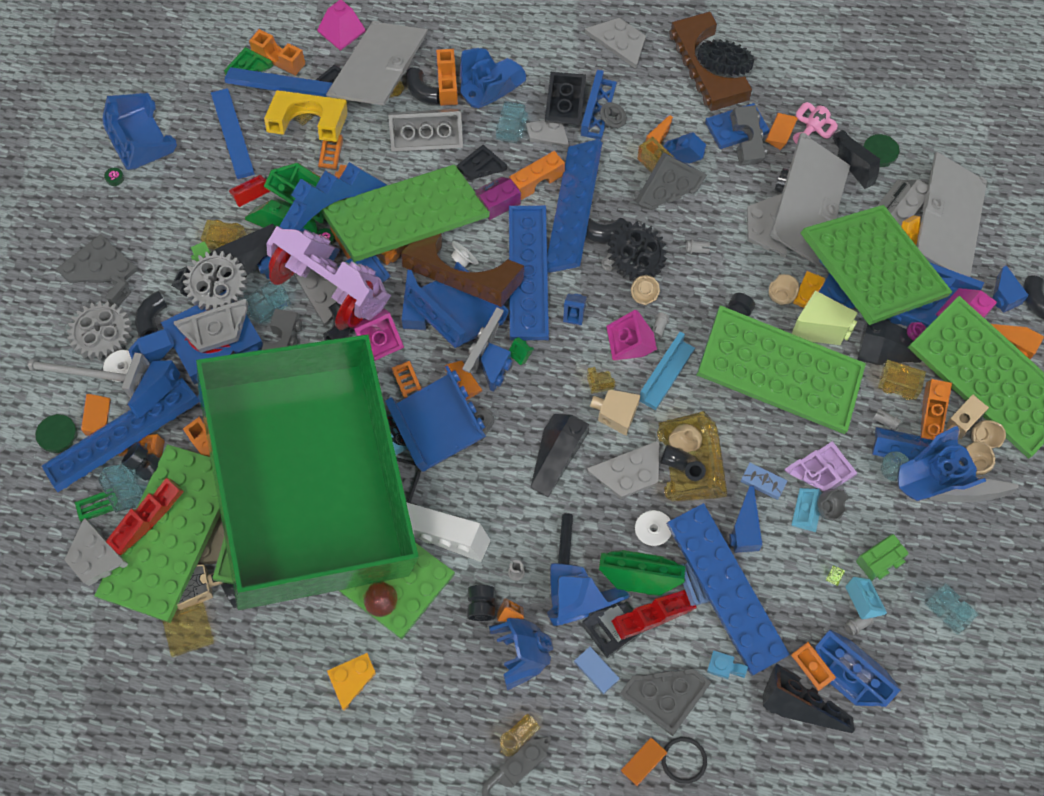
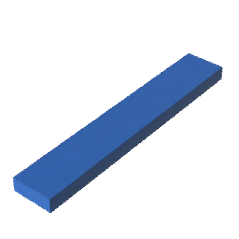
(276, 82)
(232, 133)

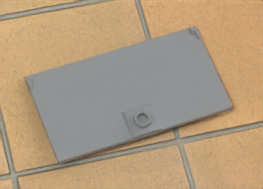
(377, 63)
(809, 195)
(951, 215)

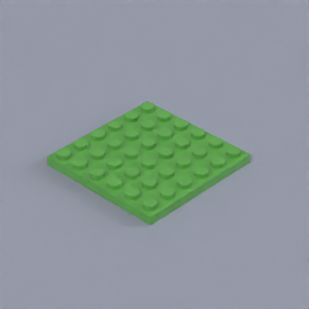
(876, 263)

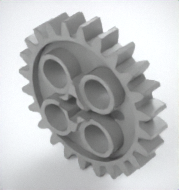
(198, 279)
(99, 330)

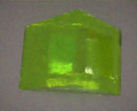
(835, 575)

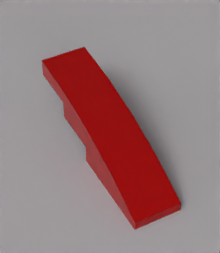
(141, 520)
(652, 614)

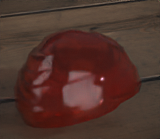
(380, 599)

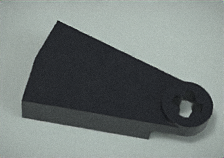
(862, 162)

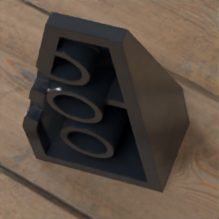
(247, 249)
(885, 342)
(557, 448)
(794, 701)

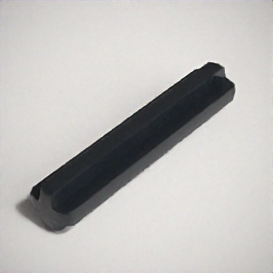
(565, 538)

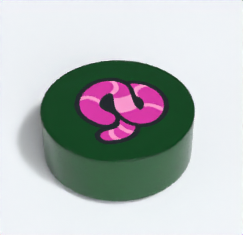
(114, 176)
(327, 233)

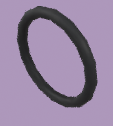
(703, 768)

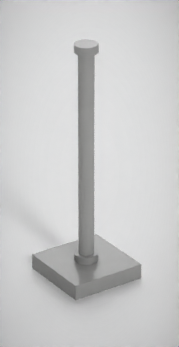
(130, 380)

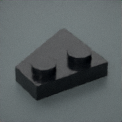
(481, 163)

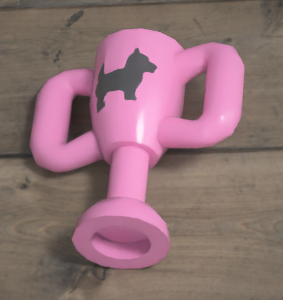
(817, 119)

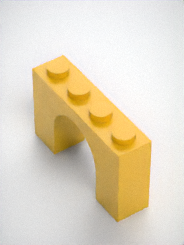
(289, 104)

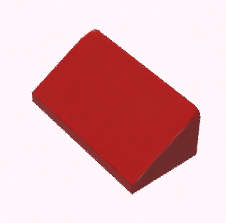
(249, 190)

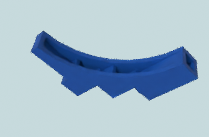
(329, 189)

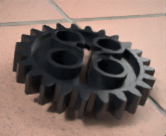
(725, 57)
(622, 241)

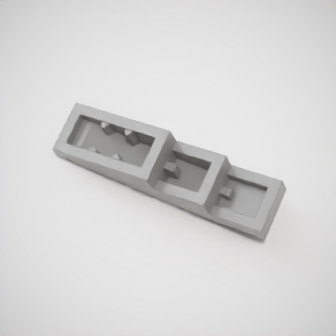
(985, 491)

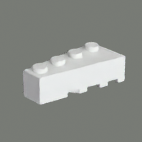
(449, 532)

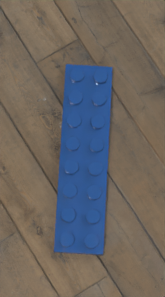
(574, 206)
(529, 249)
(117, 437)
(727, 589)

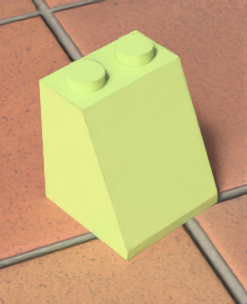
(825, 321)

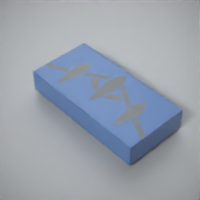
(763, 481)

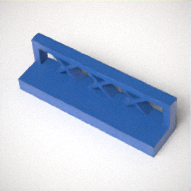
(593, 102)
(890, 441)

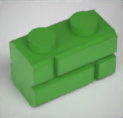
(882, 557)

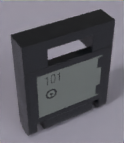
(603, 618)

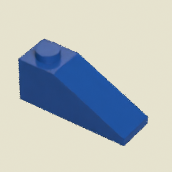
(410, 316)
(154, 385)
(746, 531)

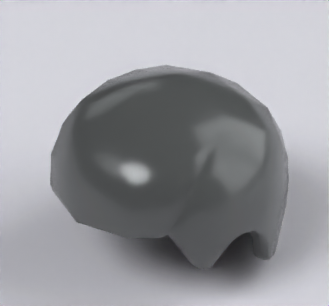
(832, 504)

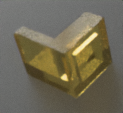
(599, 381)

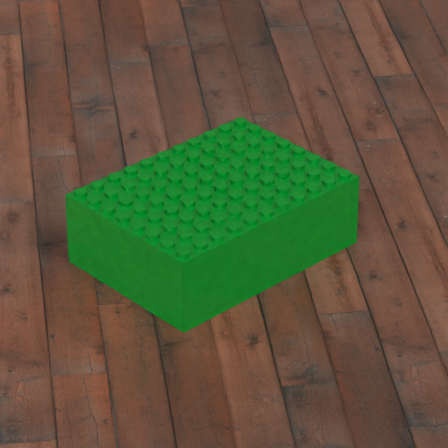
(304, 471)

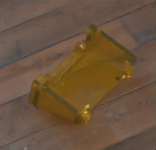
(713, 483)

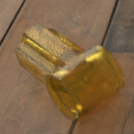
(520, 734)

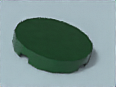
(884, 148)
(56, 433)

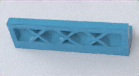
(666, 372)

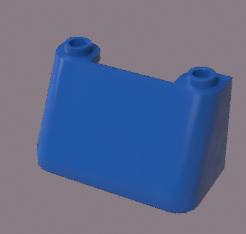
(134, 131)

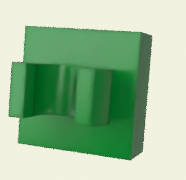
(520, 351)

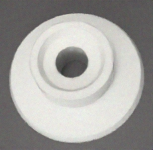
(463, 255)
(116, 361)
(650, 520)

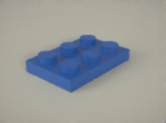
(722, 130)

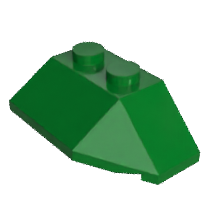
(285, 179)
(274, 213)
(641, 572)

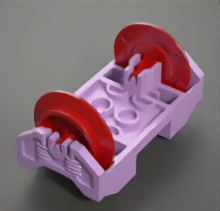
(357, 289)

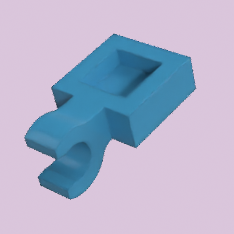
(723, 666)

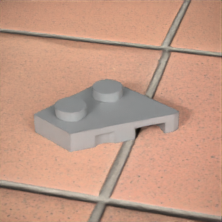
(547, 133)

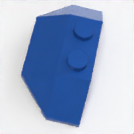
(856, 672)

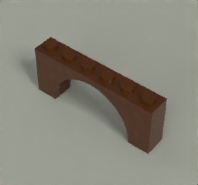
(716, 90)
(490, 285)

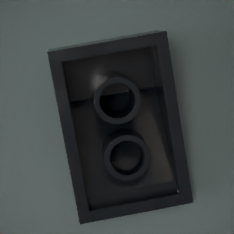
(565, 98)

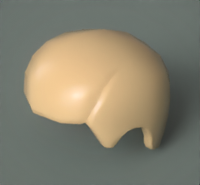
(645, 289)
(784, 289)
(989, 433)
(686, 438)
(982, 457)

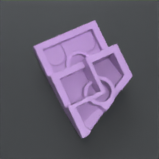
(823, 468)

